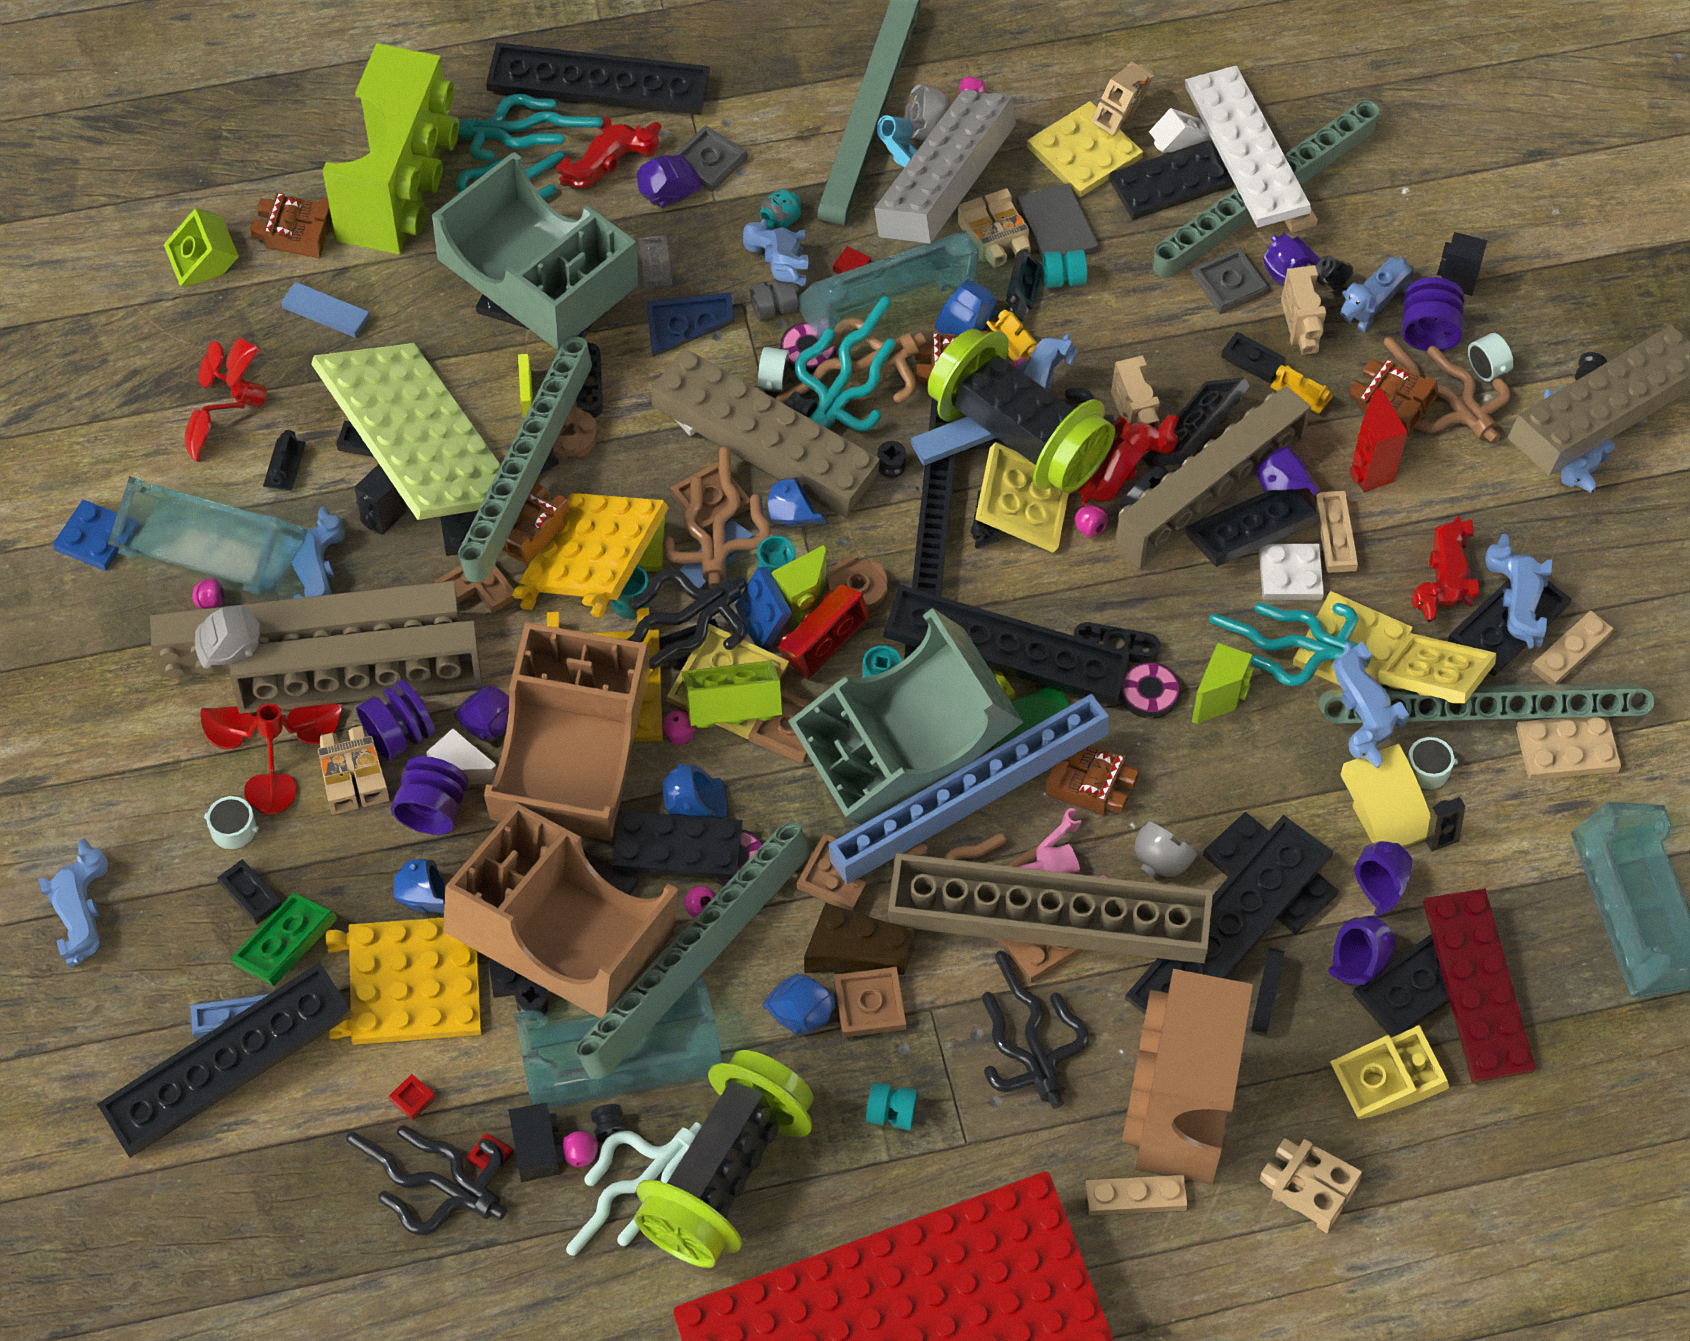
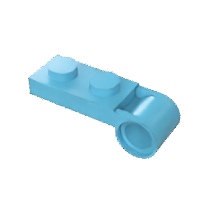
(896, 135)

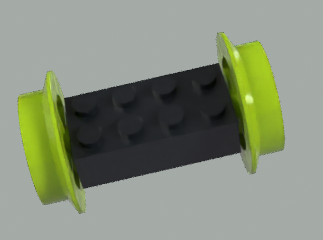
(980, 383)
(692, 1207)

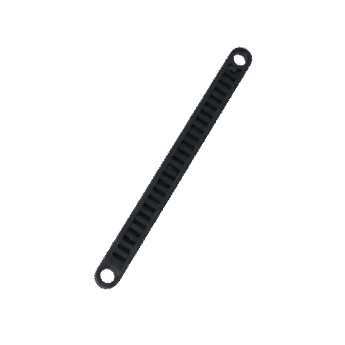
(933, 521)

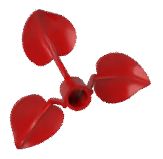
(243, 391)
(227, 730)

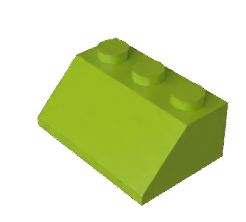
(732, 693)

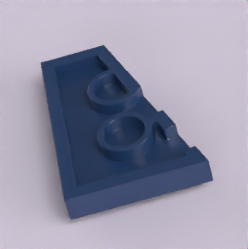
(686, 319)

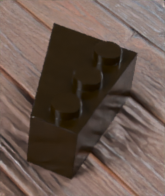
(857, 943)

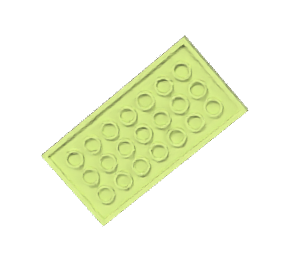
(412, 427)

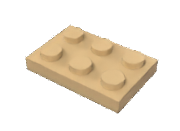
(1568, 747)

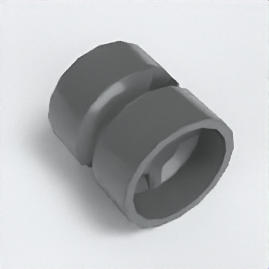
(773, 298)

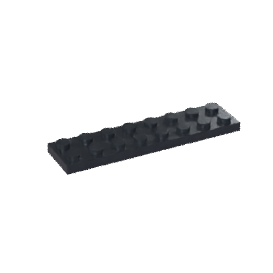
(598, 78)
(1016, 645)
(1246, 905)
(224, 1060)

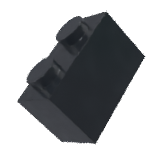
(1462, 261)
(379, 501)
(534, 1141)

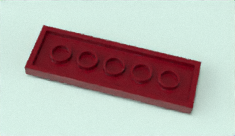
(1479, 985)

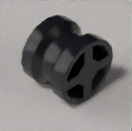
(1589, 362)
(802, 405)
(896, 464)
(534, 990)
(607, 1120)

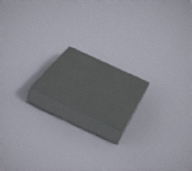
(712, 156)
(1230, 280)

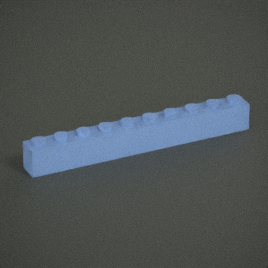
(968, 789)

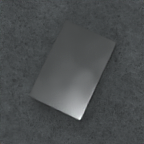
(1056, 221)

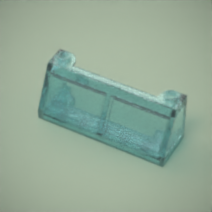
(944, 261)
(205, 536)
(1637, 894)
(673, 1051)

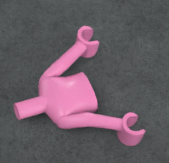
(1058, 858)

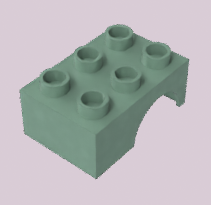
(530, 258)
(906, 726)

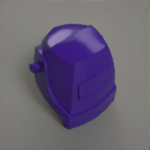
(667, 180)
(1287, 254)
(1285, 470)
(485, 713)
(1383, 874)
(1362, 950)

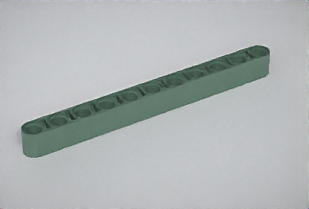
(867, 111)
(1231, 212)
(525, 459)
(1501, 698)
(692, 951)

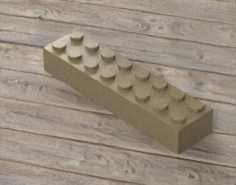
(1605, 401)
(765, 431)
(1210, 477)
(357, 666)

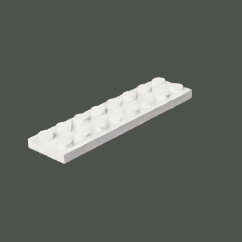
(1247, 146)

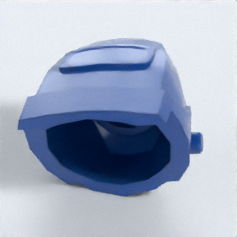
(967, 309)
(791, 506)
(694, 793)
(420, 886)
(800, 1004)

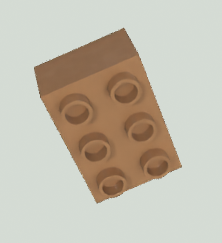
(570, 728)
(551, 916)
(1187, 1074)

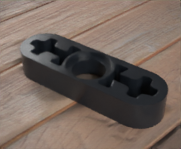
(594, 389)
(1139, 639)
(1267, 991)

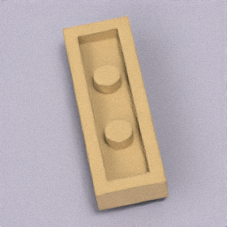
(1336, 531)
(1572, 648)
(1135, 1195)

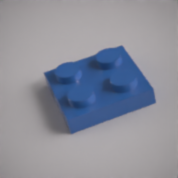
(87, 535)
(763, 608)

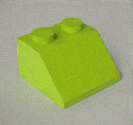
(200, 248)
(802, 583)
(1223, 683)

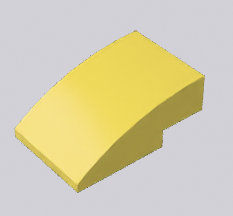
(1388, 798)
(1390, 1073)

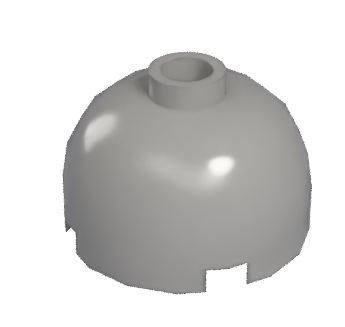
(926, 110)
(1162, 852)

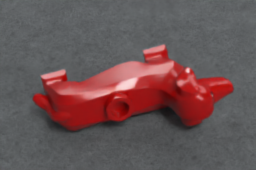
(605, 152)
(1125, 453)
(1450, 569)

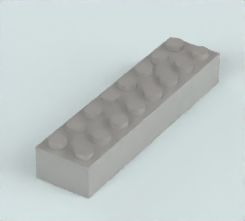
(945, 167)

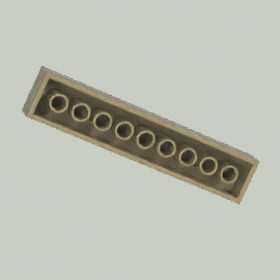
(308, 618)
(1050, 908)

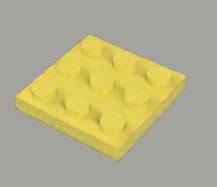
(1083, 151)
(1014, 502)
(1378, 632)
(714, 654)
(1436, 668)

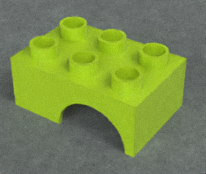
(407, 126)

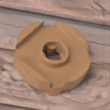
(584, 435)
(869, 572)

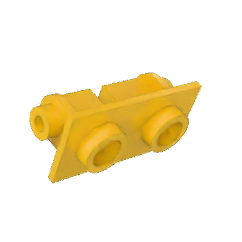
(1019, 345)
(1310, 391)

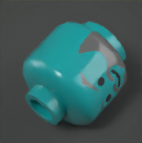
(780, 209)

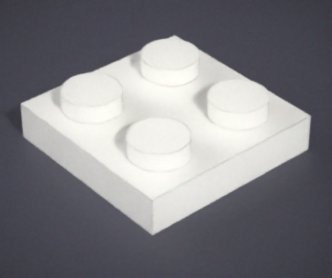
(1291, 572)

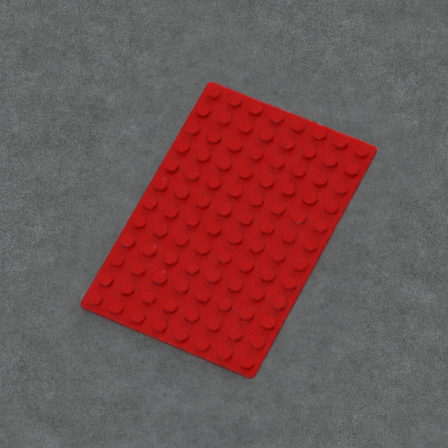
(962, 1273)

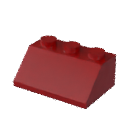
(1378, 445)
(824, 630)

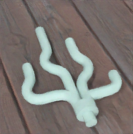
(664, 1156)

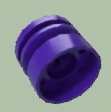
(1433, 314)
(400, 716)
(429, 795)

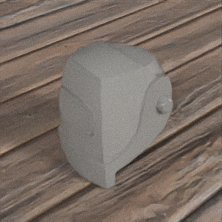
(227, 636)

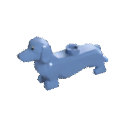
(781, 250)
(1372, 297)
(1046, 357)
(1578, 471)
(310, 562)
(1527, 584)
(1370, 703)
(70, 900)

